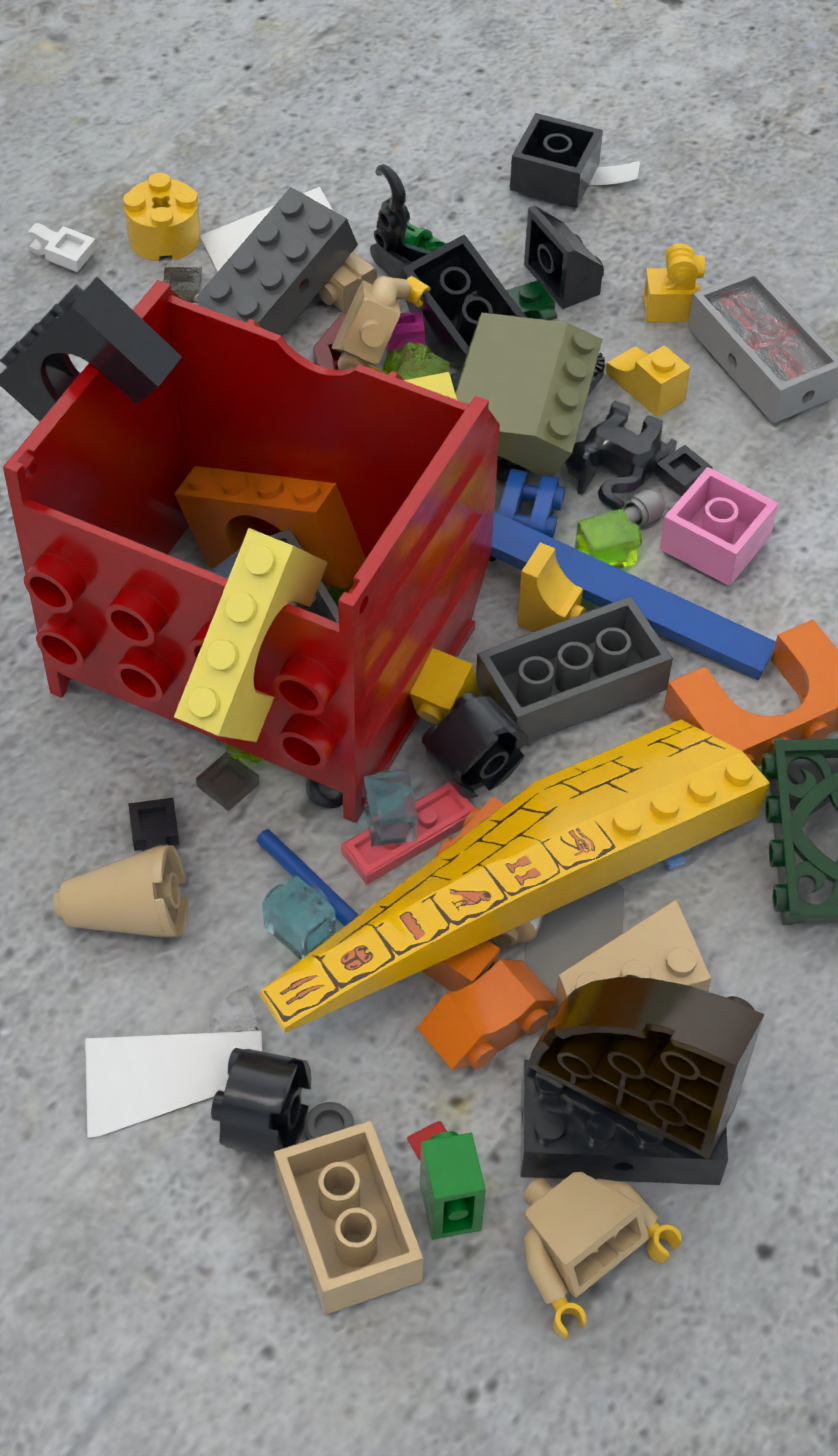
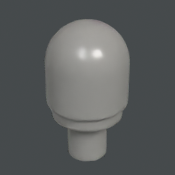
(644, 507)

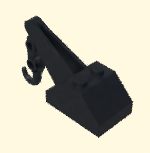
(455, 272)

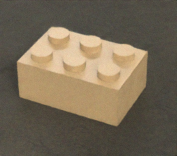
(348, 1217)

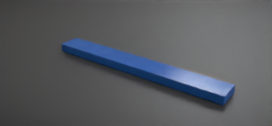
(664, 611)

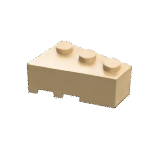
(654, 949)

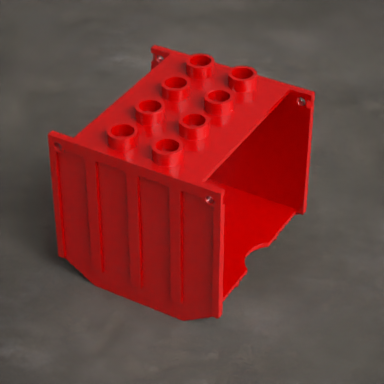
(129, 619)

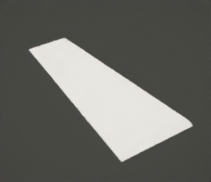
(155, 1074)

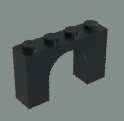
(99, 330)

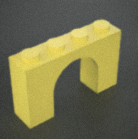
(221, 684)

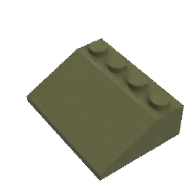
(534, 384)

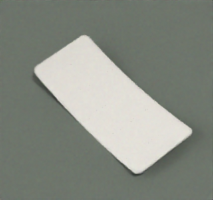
(616, 174)

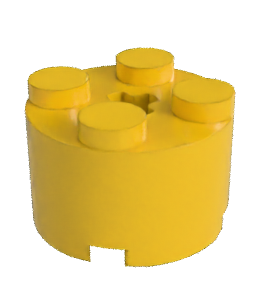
(162, 218)

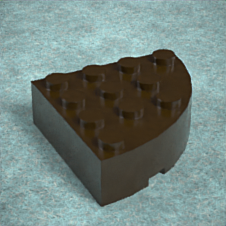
(653, 1054)

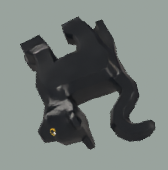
(620, 451)

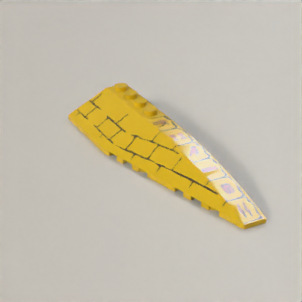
(530, 859)

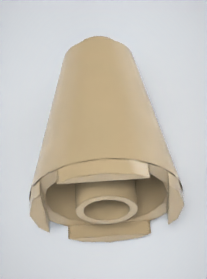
(128, 896)

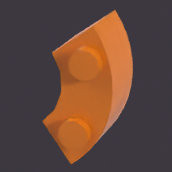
(488, 1015)

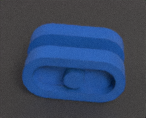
(547, 498)

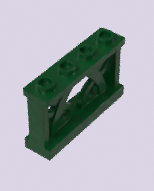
(789, 832)

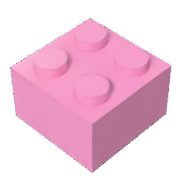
(718, 526)

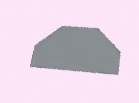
(575, 933)

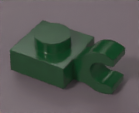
(534, 301)

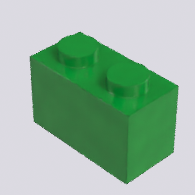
(451, 1184)

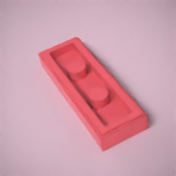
(438, 817)

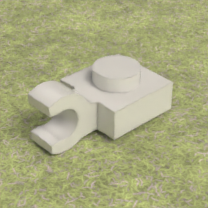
(63, 248)

